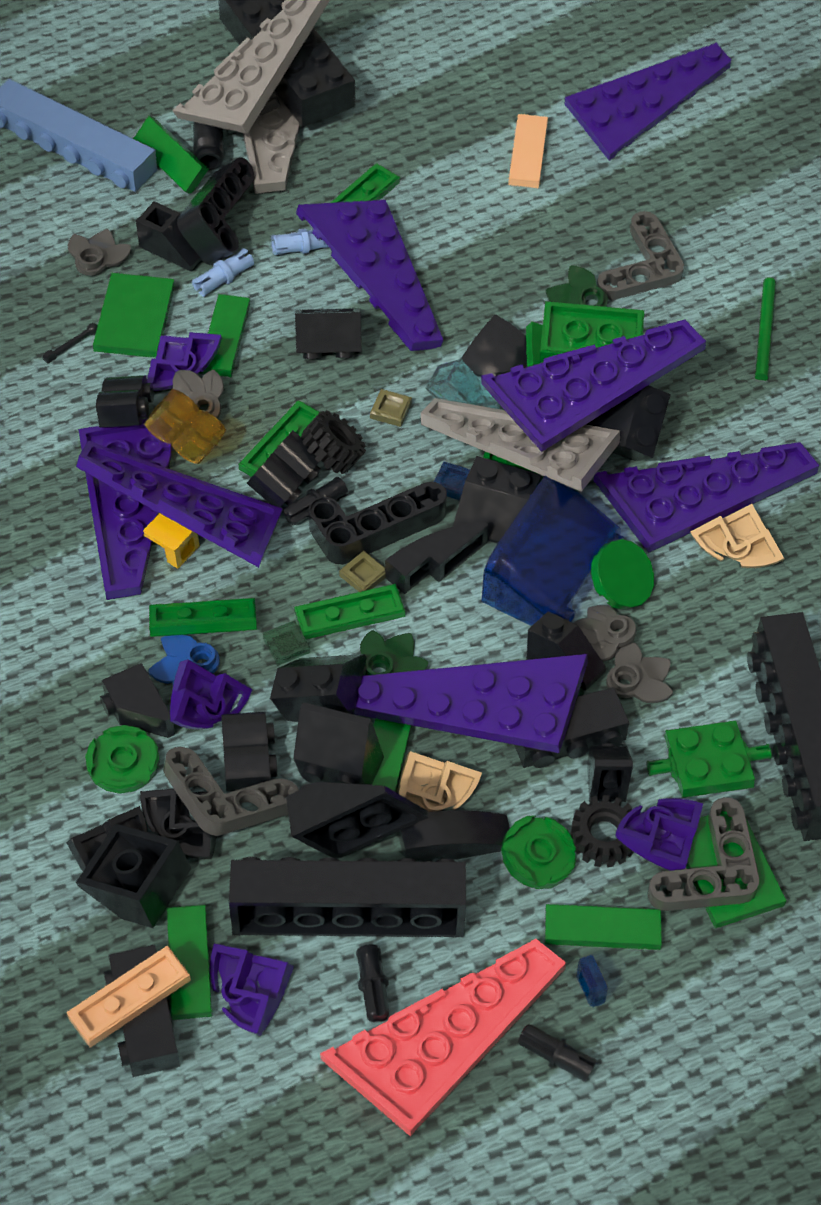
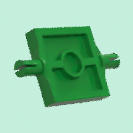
(709, 759)

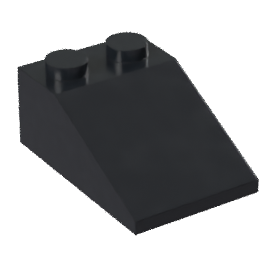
(348, 816)

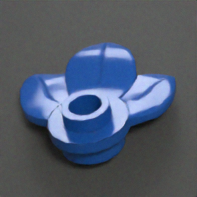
(179, 649)

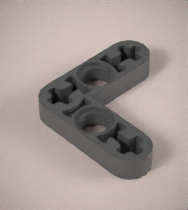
(651, 267)
(226, 808)
(727, 867)

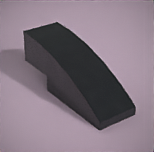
(435, 554)
(454, 835)

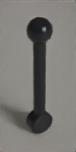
(51, 355)

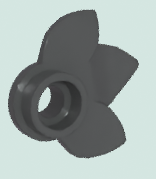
(97, 252)
(201, 390)
(601, 632)
(643, 673)

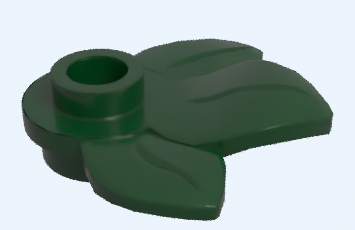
(579, 289)
(390, 654)

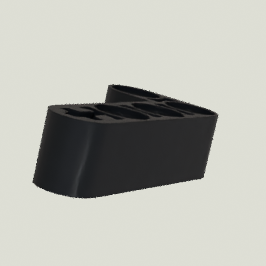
(203, 218)
(389, 520)

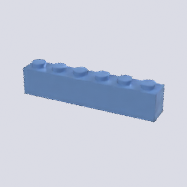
(75, 136)

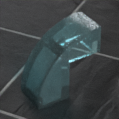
(458, 383)

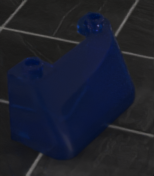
(546, 554)

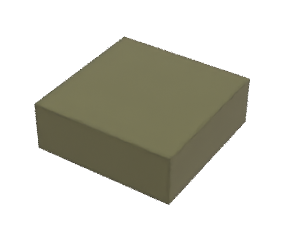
(390, 407)
(363, 572)

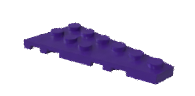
(638, 101)
(375, 258)
(584, 383)
(687, 493)
(213, 512)
(118, 517)
(500, 702)

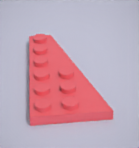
(435, 1043)

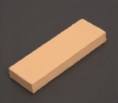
(528, 151)
(128, 996)

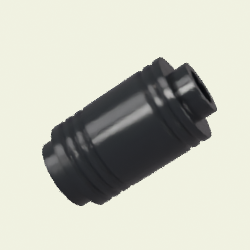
(208, 145)

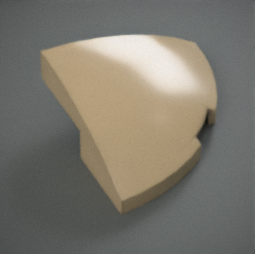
(739, 538)
(446, 782)

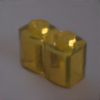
(184, 426)

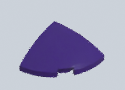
(181, 354)
(202, 697)
(662, 832)
(239, 970)

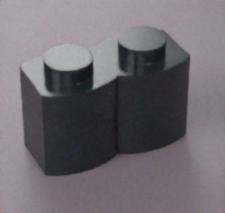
(124, 401)
(284, 472)
(246, 749)

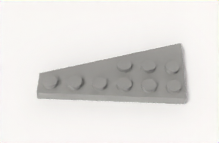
(252, 70)
(271, 148)
(568, 461)

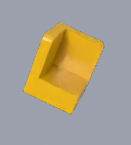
(174, 538)

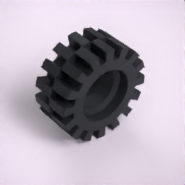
(333, 442)
(589, 845)

